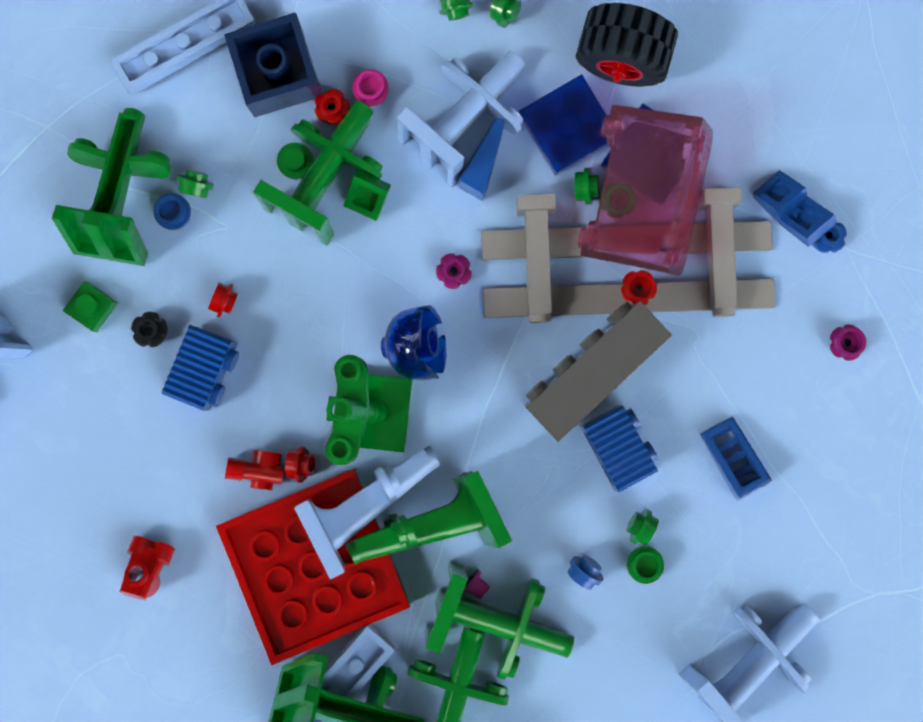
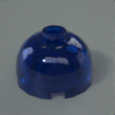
(414, 344)

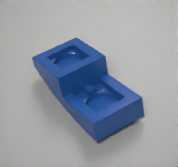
(793, 209)

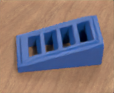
(479, 169)
(755, 465)

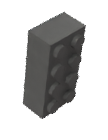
(597, 370)

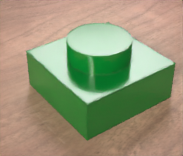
(367, 195)
(90, 306)

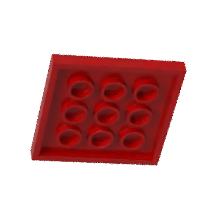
(287, 583)

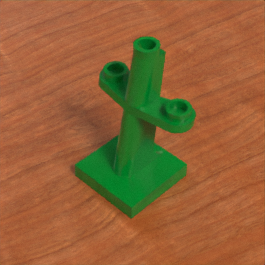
(301, 205)
(103, 229)
(367, 411)
(466, 513)
(518, 628)
(458, 684)
(302, 699)

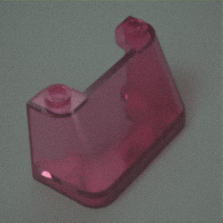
(649, 189)

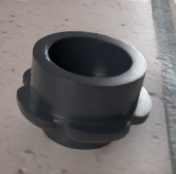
(158, 333)

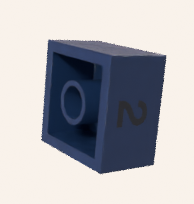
(273, 65)

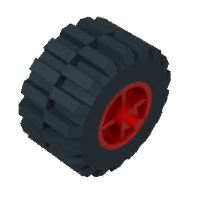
(627, 44)

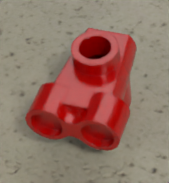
(262, 469)
(146, 559)

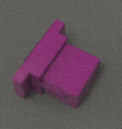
(476, 585)

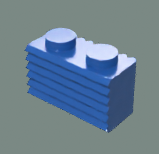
(201, 368)
(620, 448)

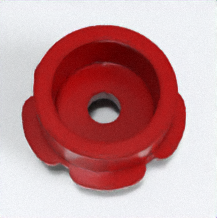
(335, 115)
(642, 278)
(222, 299)
(299, 464)

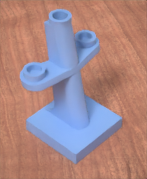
(437, 141)
(335, 526)
(742, 680)

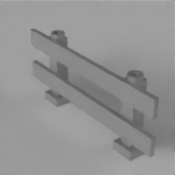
(538, 243)

